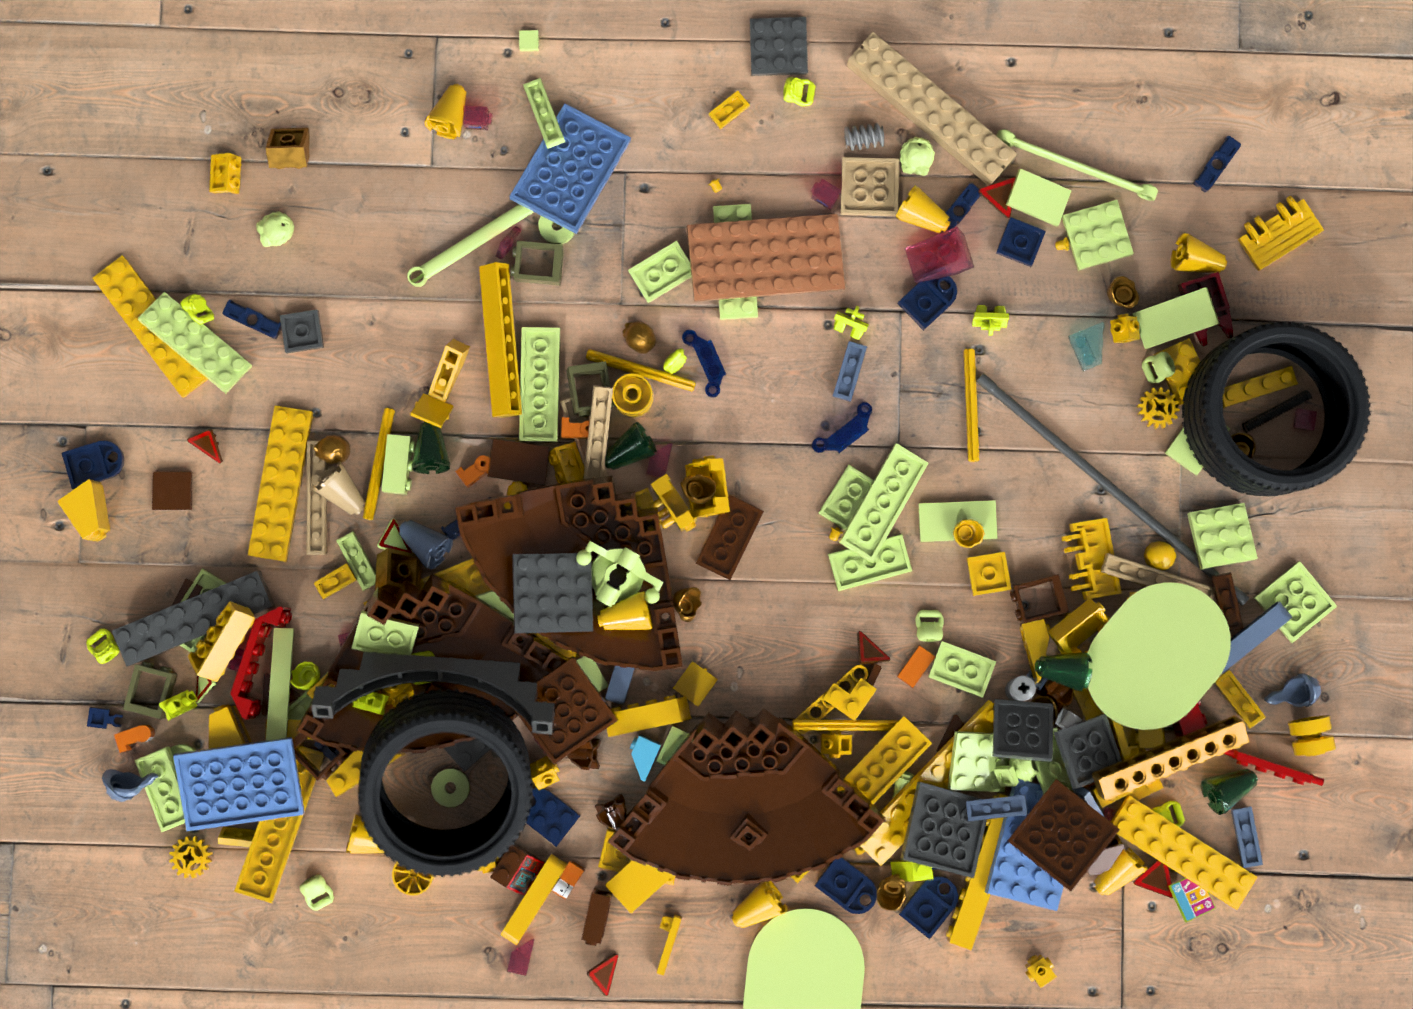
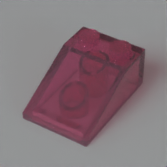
(940, 256)

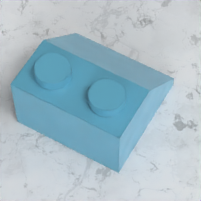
(644, 754)

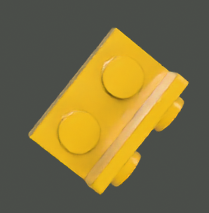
(225, 173)
(566, 463)

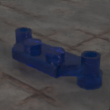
(708, 359)
(847, 434)

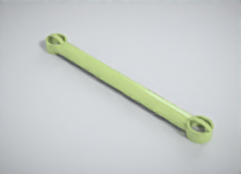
(1144, 191)
(468, 244)

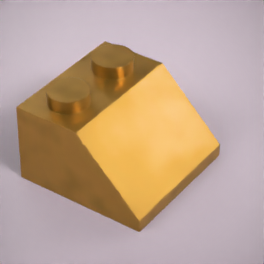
(288, 148)
(394, 568)

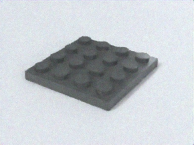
(551, 593)
(941, 833)

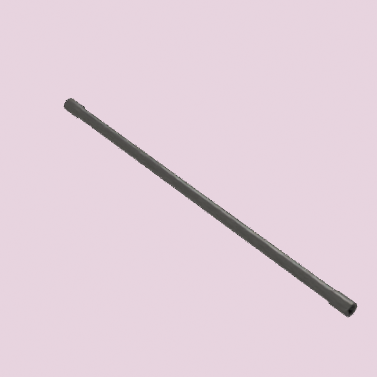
(992, 388)

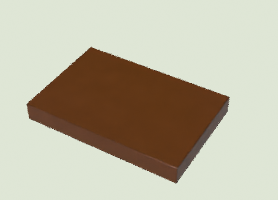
(518, 462)

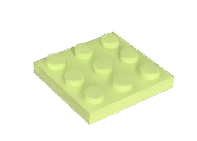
(1097, 235)
(1222, 536)
(1300, 596)
(973, 763)

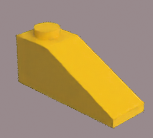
(448, 369)
(1035, 640)

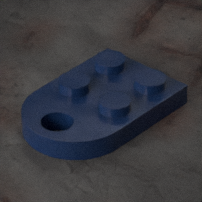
(928, 300)
(92, 462)
(551, 816)
(846, 885)
(929, 907)

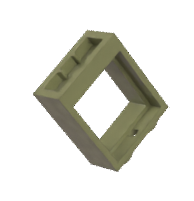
(557, 263)
(583, 370)
(129, 704)

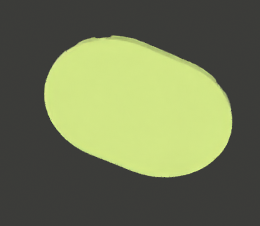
(1158, 655)
(804, 964)

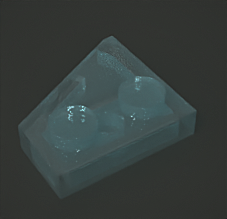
(1088, 346)

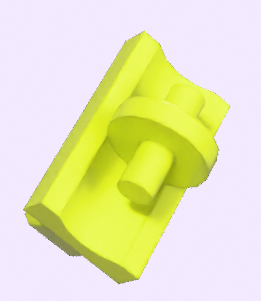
(842, 319)
(990, 321)
(372, 702)
(179, 704)

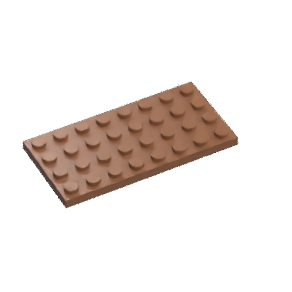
(765, 257)

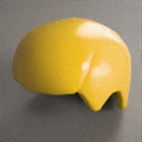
(968, 533)
(1160, 555)

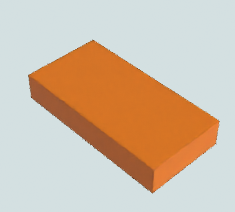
(916, 666)

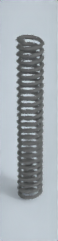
(1287, 406)

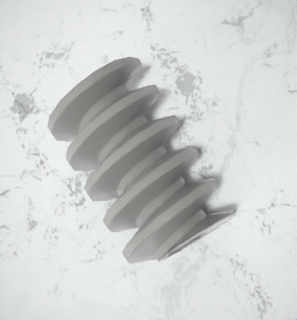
(864, 136)
(1023, 682)

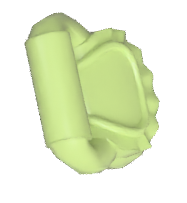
(1162, 364)
(929, 630)
(313, 888)

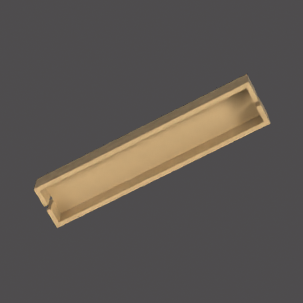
(931, 109)

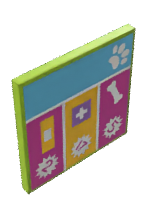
(1191, 899)

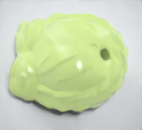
(916, 156)
(272, 231)
(1023, 769)

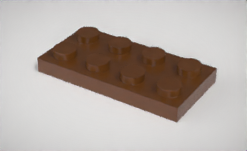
(729, 538)

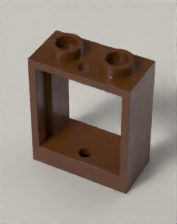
(1058, 594)
(326, 772)
(596, 917)

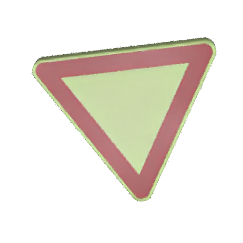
(392, 539)
(203, 686)

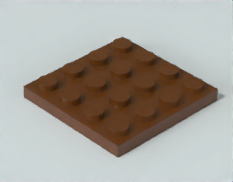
(578, 710)
(1063, 835)

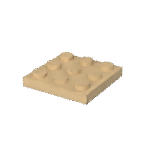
(869, 186)

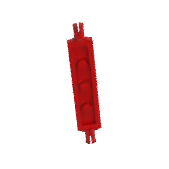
(1279, 771)

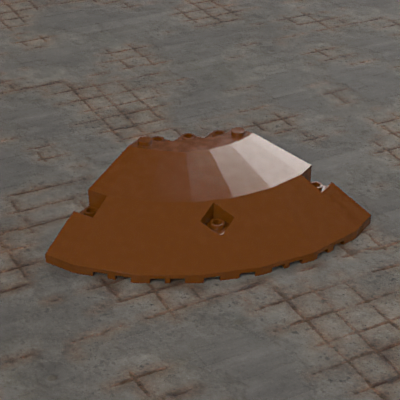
(564, 521)
(450, 626)
(740, 782)

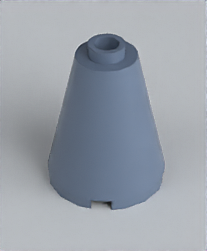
(425, 543)

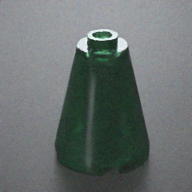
(630, 448)
(430, 451)
(1066, 669)
(1228, 789)

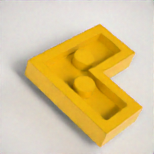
(851, 703)

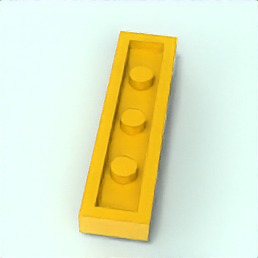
(1259, 386)

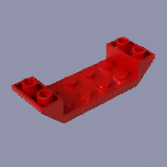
(249, 706)

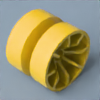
(632, 395)
(1312, 740)
(410, 882)

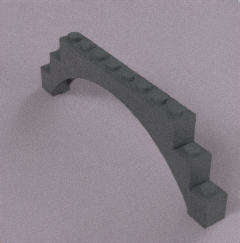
(393, 669)

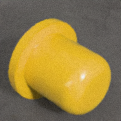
(715, 185)
(1062, 244)
(835, 533)

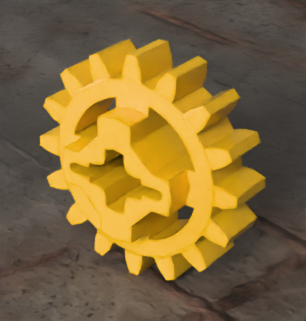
(1163, 413)
(192, 849)

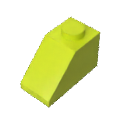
(911, 871)

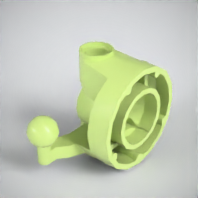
(606, 562)

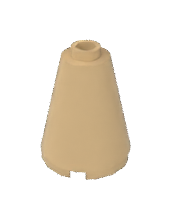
(339, 489)

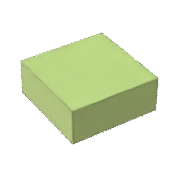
(528, 40)
(1006, 775)

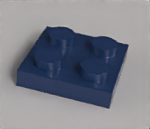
(1020, 242)

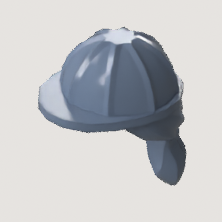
(1298, 691)
(125, 785)

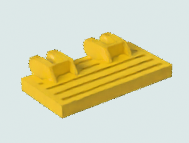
(1280, 236)
(1095, 542)

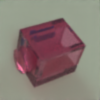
(477, 118)
(825, 193)

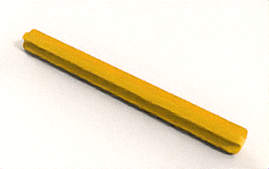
(642, 370)
(971, 405)
(378, 464)
(844, 725)

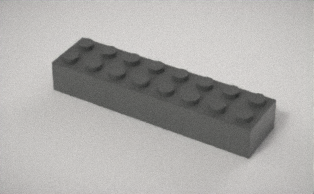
(189, 618)

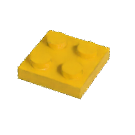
(988, 573)

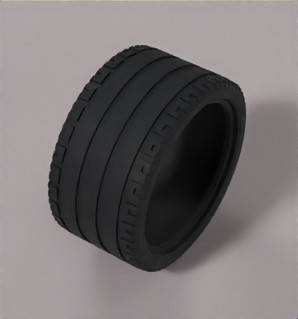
(1342, 394)
(449, 850)

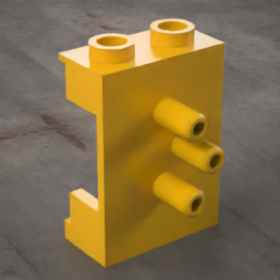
(714, 469)
(673, 505)
(1078, 626)

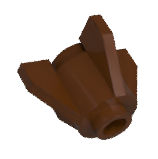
(1058, 693)
(586, 755)
(612, 812)

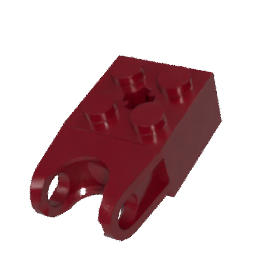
(1219, 300)

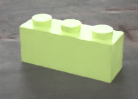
(398, 464)

